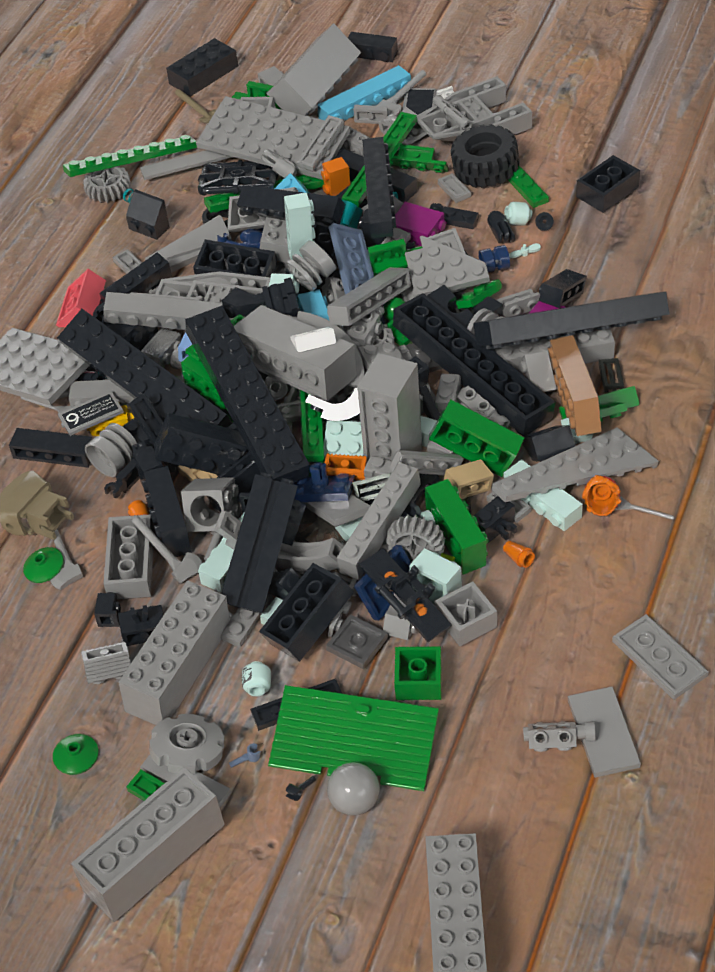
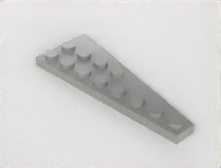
(603, 455)

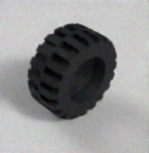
(485, 156)

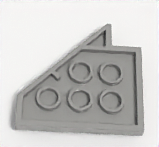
(442, 265)

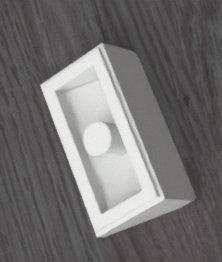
(313, 339)

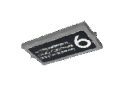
(90, 413)

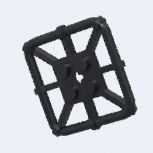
(232, 175)

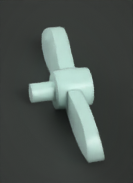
(525, 250)

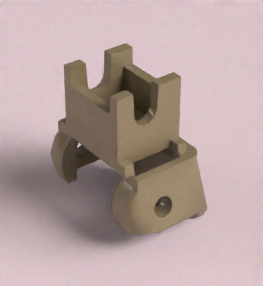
(34, 499)

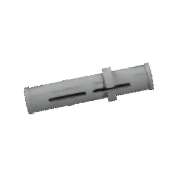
(448, 108)

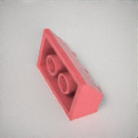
(81, 294)

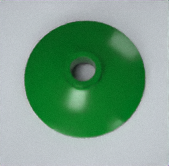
(43, 565)
(76, 761)

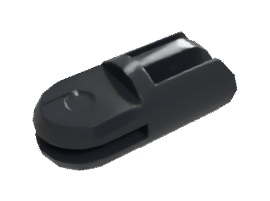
(500, 227)

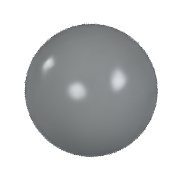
(353, 788)

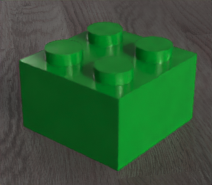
(418, 673)

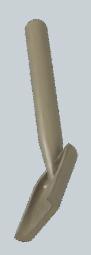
(206, 116)

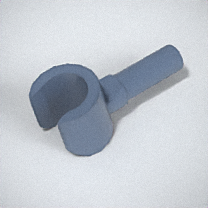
(250, 756)

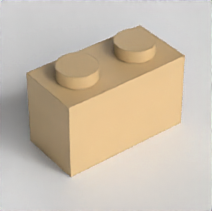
(470, 478)

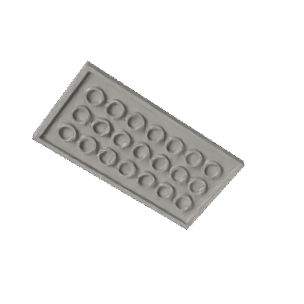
(249, 129)

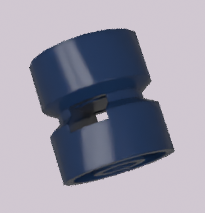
(495, 258)

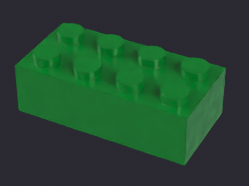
(198, 379)
(476, 437)
(459, 528)

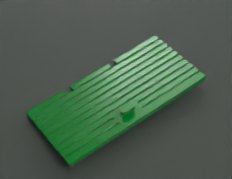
(337, 729)

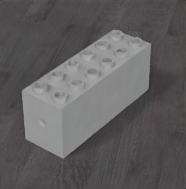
(315, 72)
(314, 371)
(390, 407)
(174, 653)
(148, 844)
(455, 904)

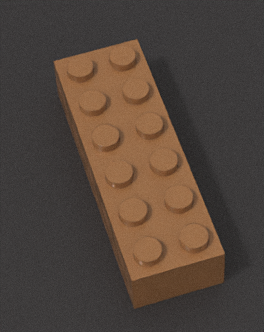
(574, 386)

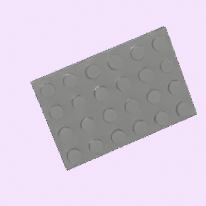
(36, 366)

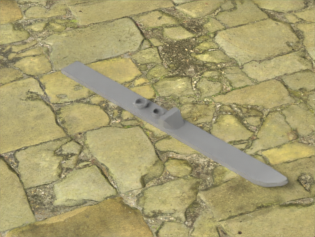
(181, 163)

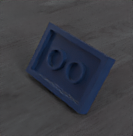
(323, 487)
(373, 601)

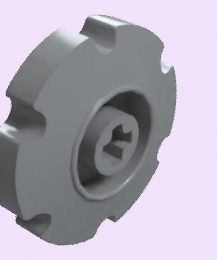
(186, 743)

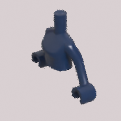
(249, 237)

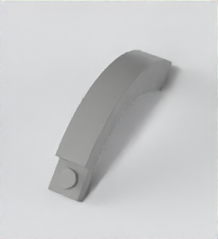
(319, 322)
(297, 556)

